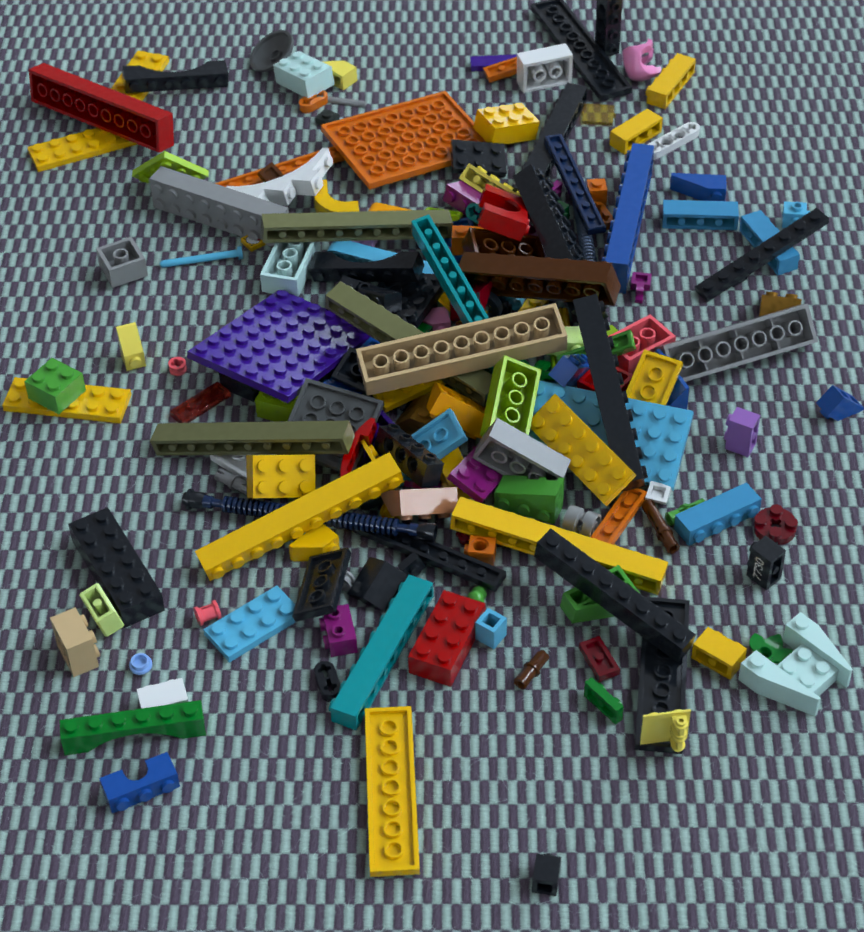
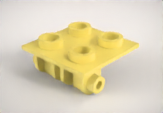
(666, 727)

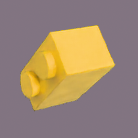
(718, 653)

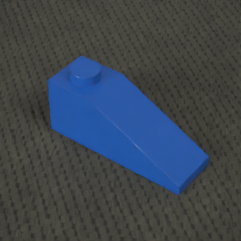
(700, 186)

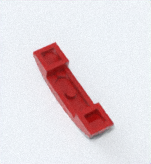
(365, 432)

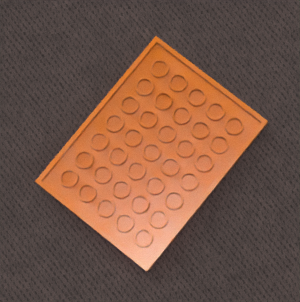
(401, 138)

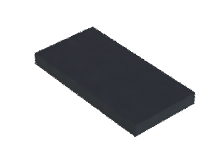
(322, 584)

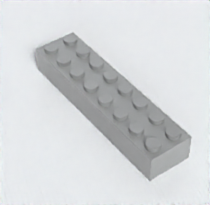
(210, 203)
(743, 342)

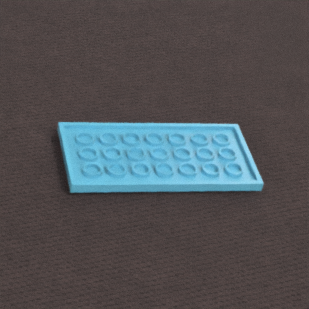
(659, 428)

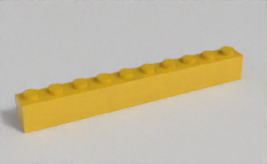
(299, 516)
(524, 533)

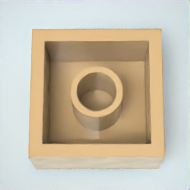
(75, 641)

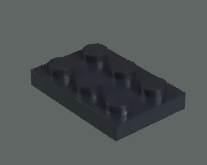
(483, 154)

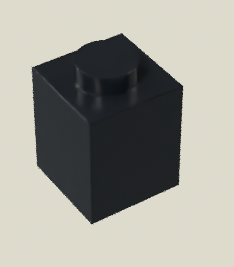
(546, 874)

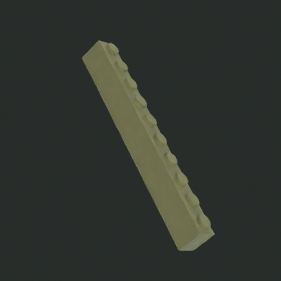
(348, 225)
(386, 327)
(253, 438)

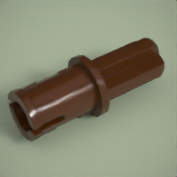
(531, 669)

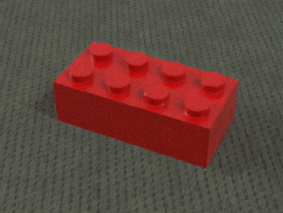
(446, 638)

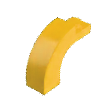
(325, 203)

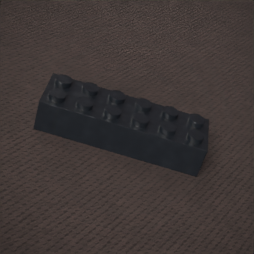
(116, 567)

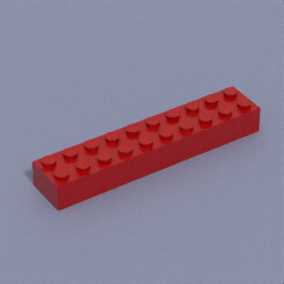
(102, 107)

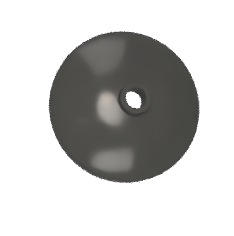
(271, 50)

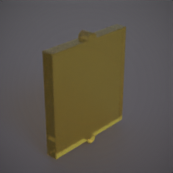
(598, 114)

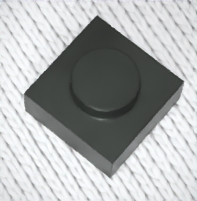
(326, 116)

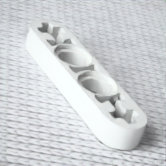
(687, 131)

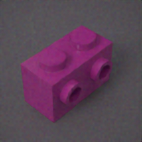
(339, 632)

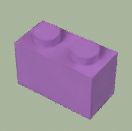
(741, 431)

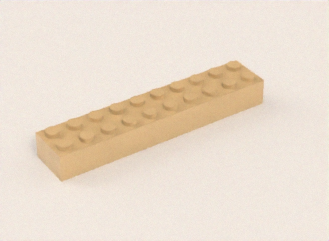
(461, 349)

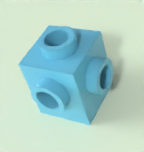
(792, 212)

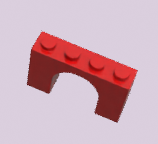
(503, 213)

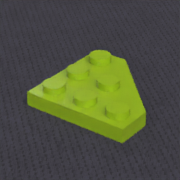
(169, 161)

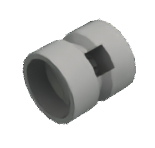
(576, 516)

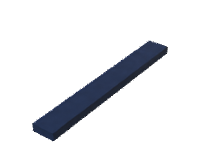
(575, 184)

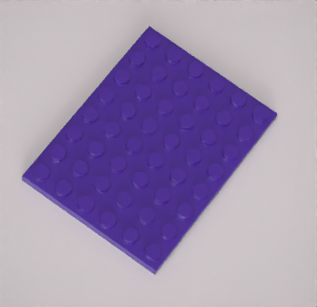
(279, 345)

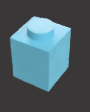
(491, 628)

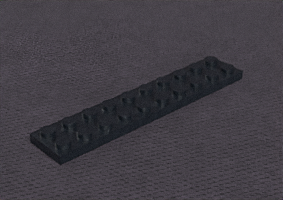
(588, 56)

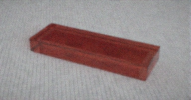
(200, 403)

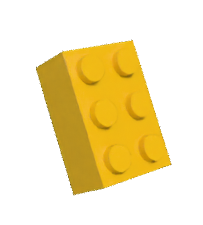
(506, 124)
(280, 475)

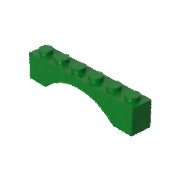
(88, 732)

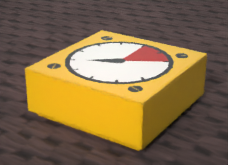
(251, 244)

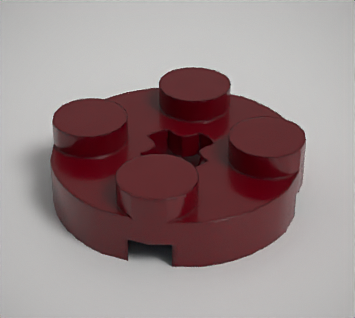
(779, 516)

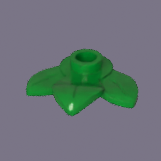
(770, 647)

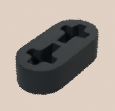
(323, 682)

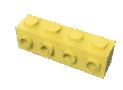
(478, 178)

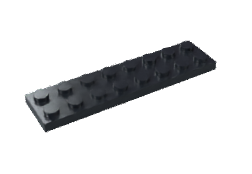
(660, 677)

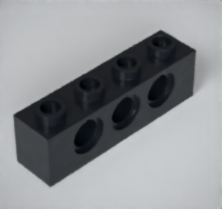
(608, 25)
(409, 455)

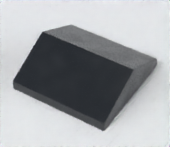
(377, 583)

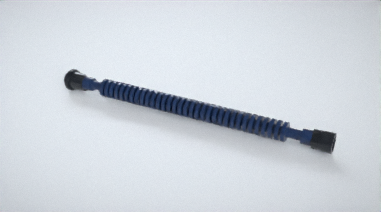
(347, 520)

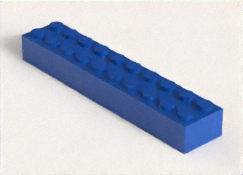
(629, 211)

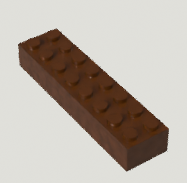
(542, 277)

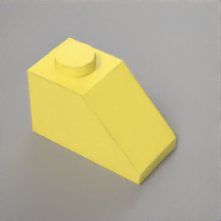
(343, 73)
(130, 346)

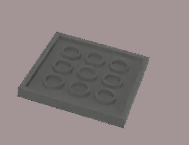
(329, 403)

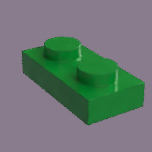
(603, 700)

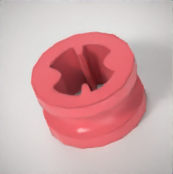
(177, 361)

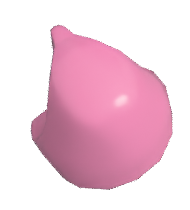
(636, 65)

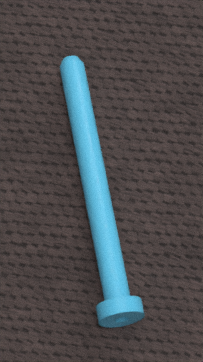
(203, 258)

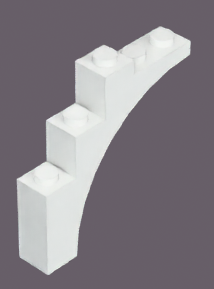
(302, 181)

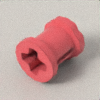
(207, 612)

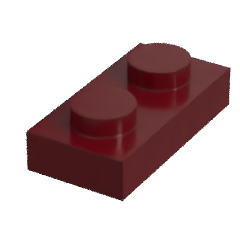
(599, 658)

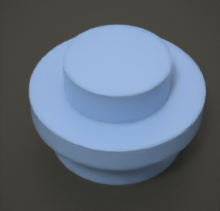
(140, 664)

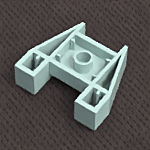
(803, 673)

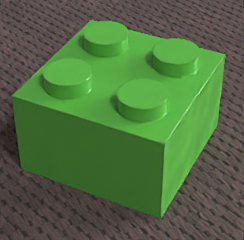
(55, 385)

